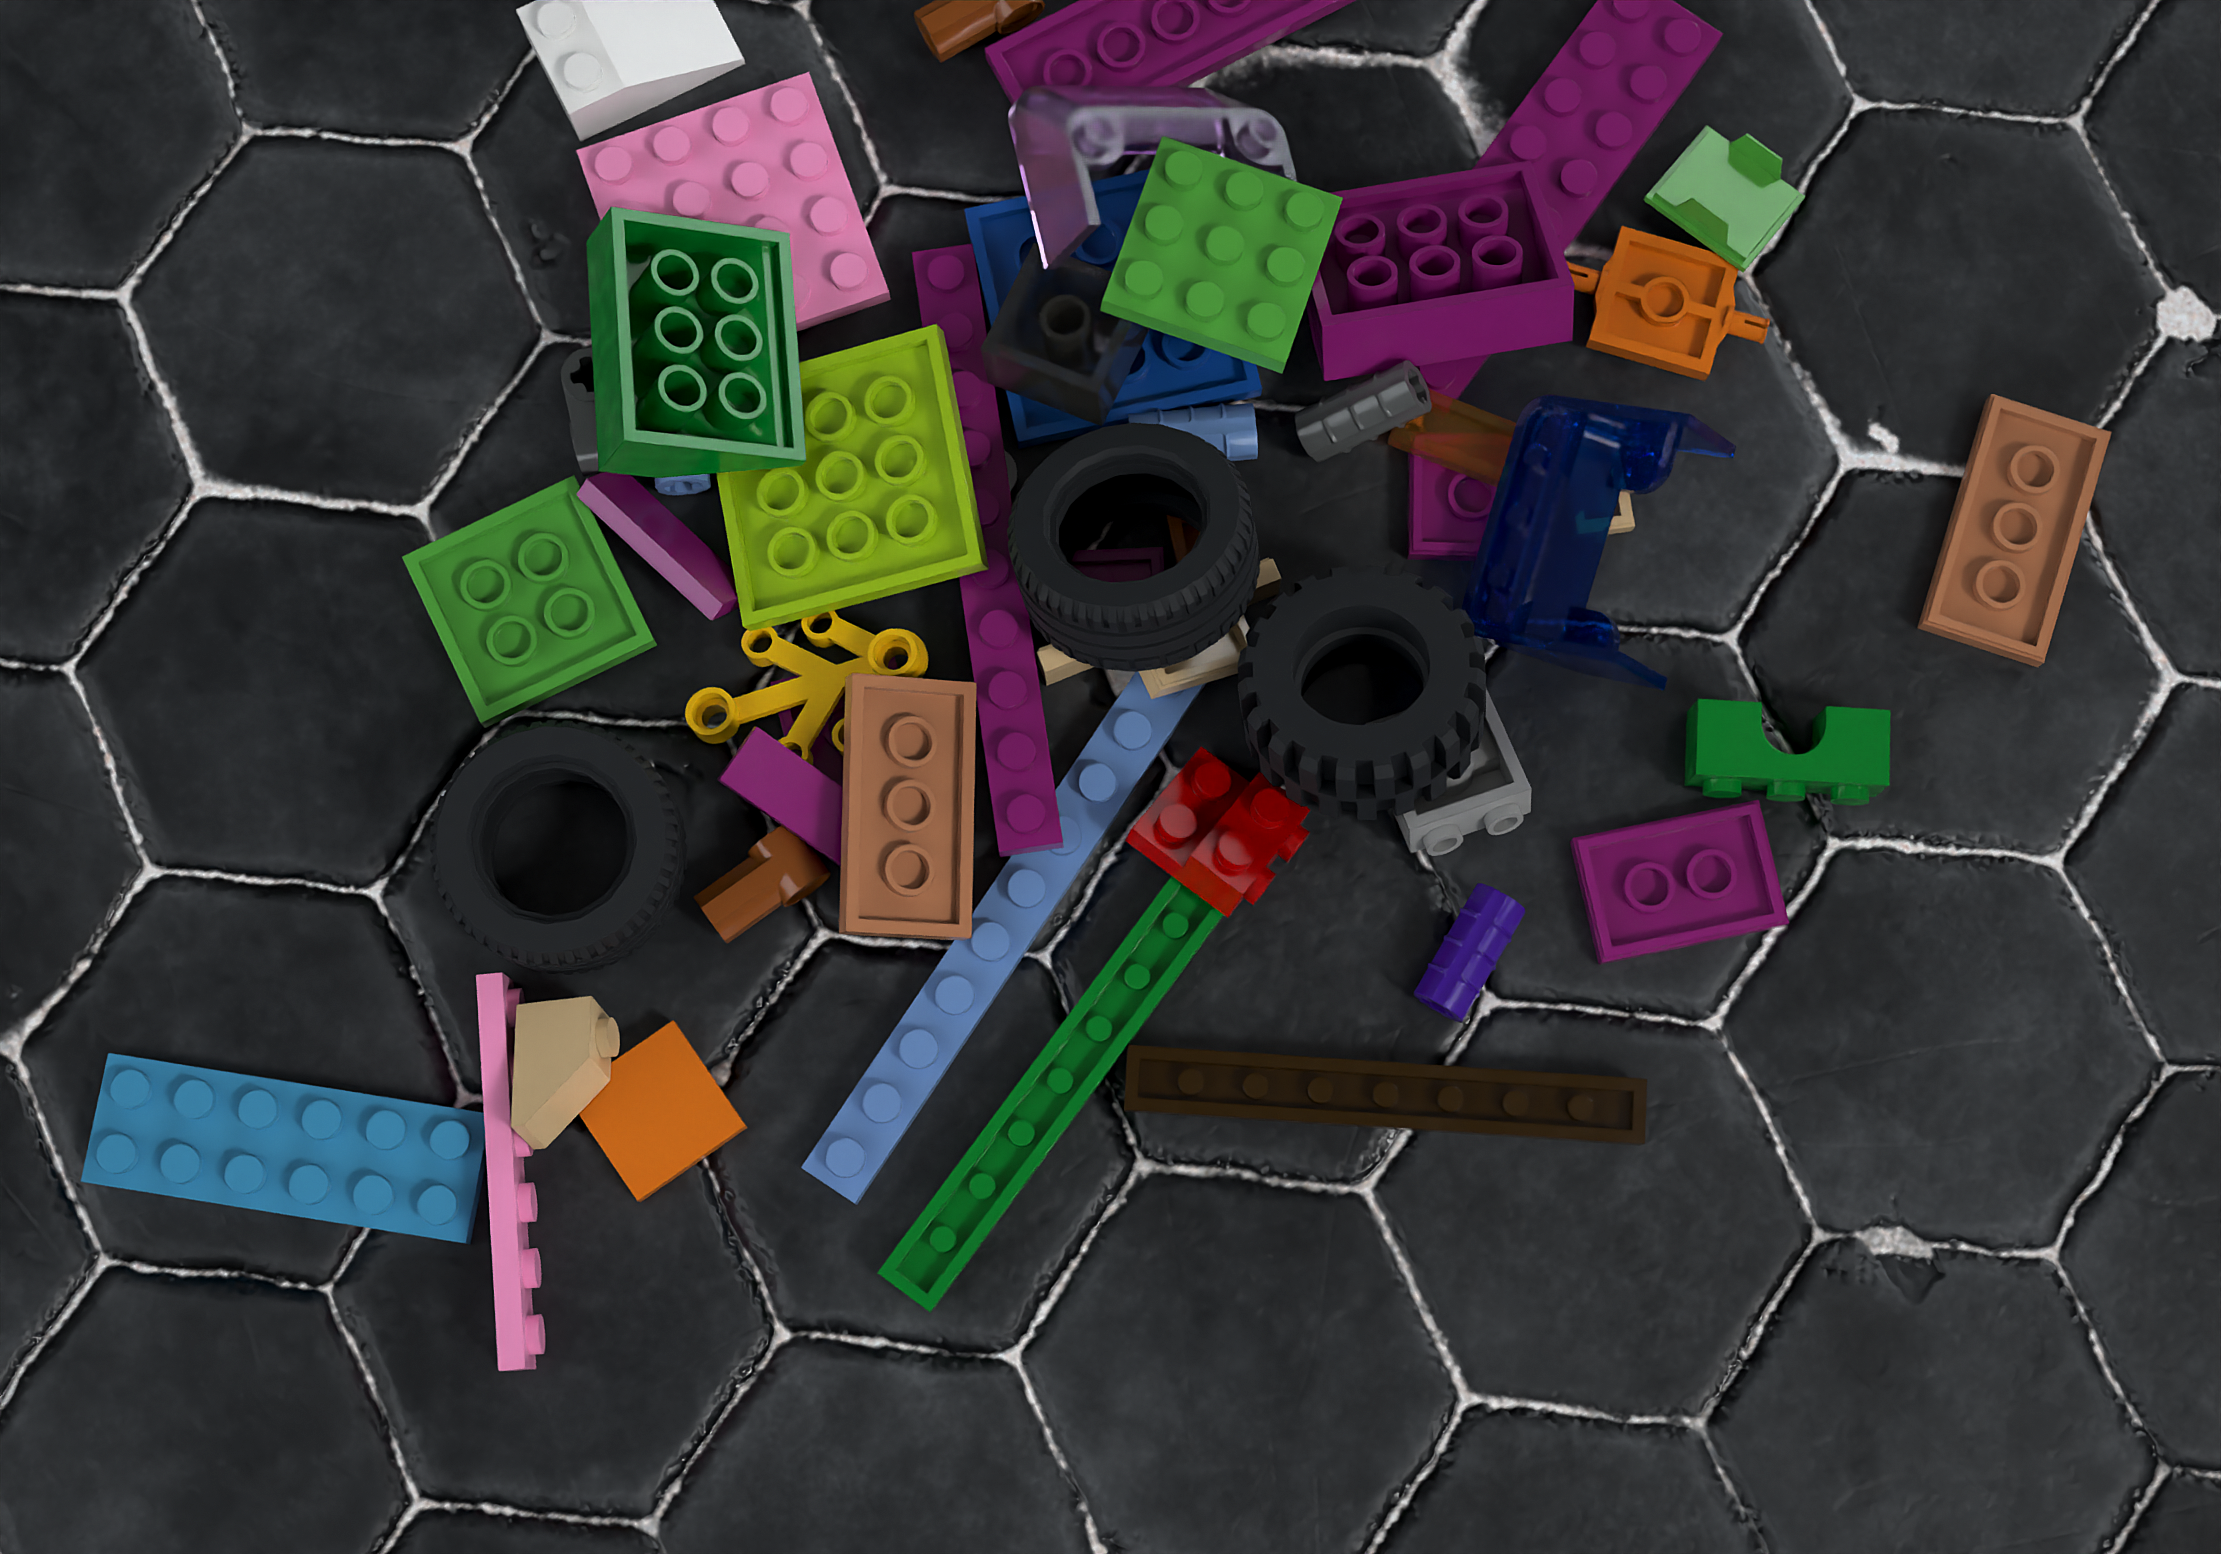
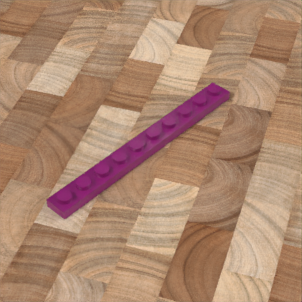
(992, 602)

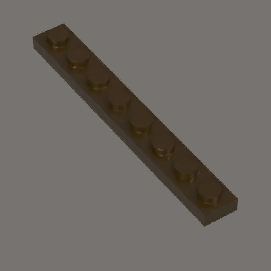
(1386, 1095)

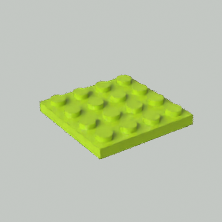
(880, 491)

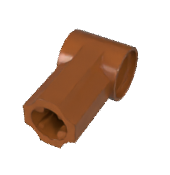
(958, 24)
(776, 873)

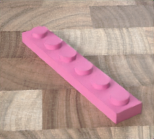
(510, 1199)

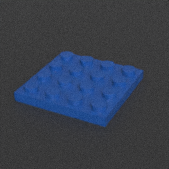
(1166, 370)

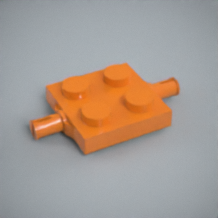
(1664, 304)

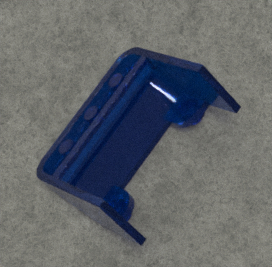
(1554, 520)

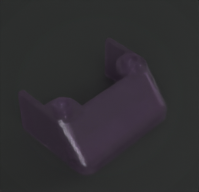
(1082, 129)

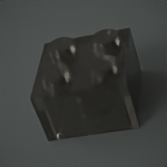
(1058, 343)

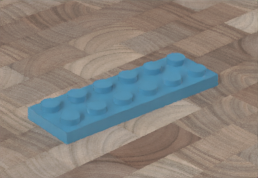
(287, 1148)

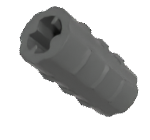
(1363, 411)

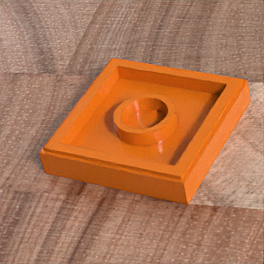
(660, 1112)

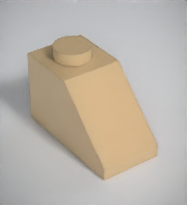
(559, 1064)

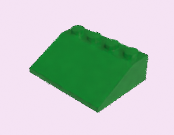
(693, 346)

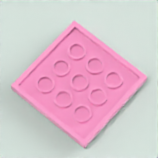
(755, 165)

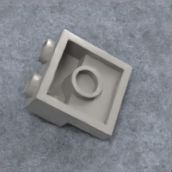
(1487, 795)

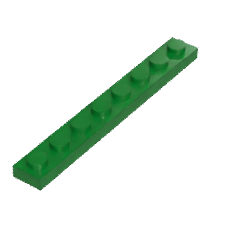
(1050, 1094)

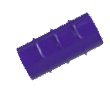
(1469, 952)

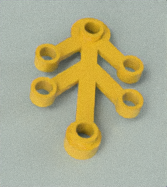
(818, 683)

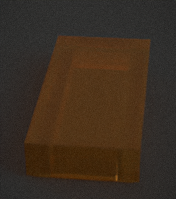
(1458, 438)

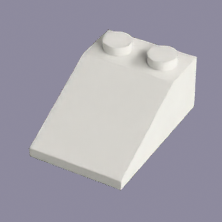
(626, 54)

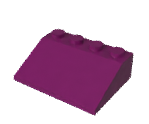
(1439, 273)

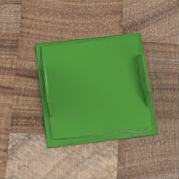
(1727, 195)

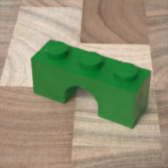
(1732, 754)

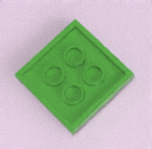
(1221, 254)
(529, 601)

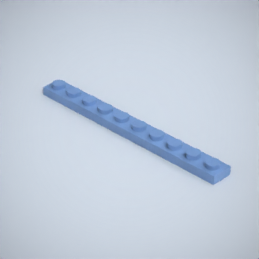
(1002, 932)

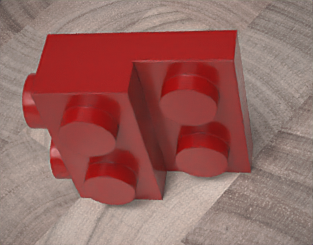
(1220, 831)

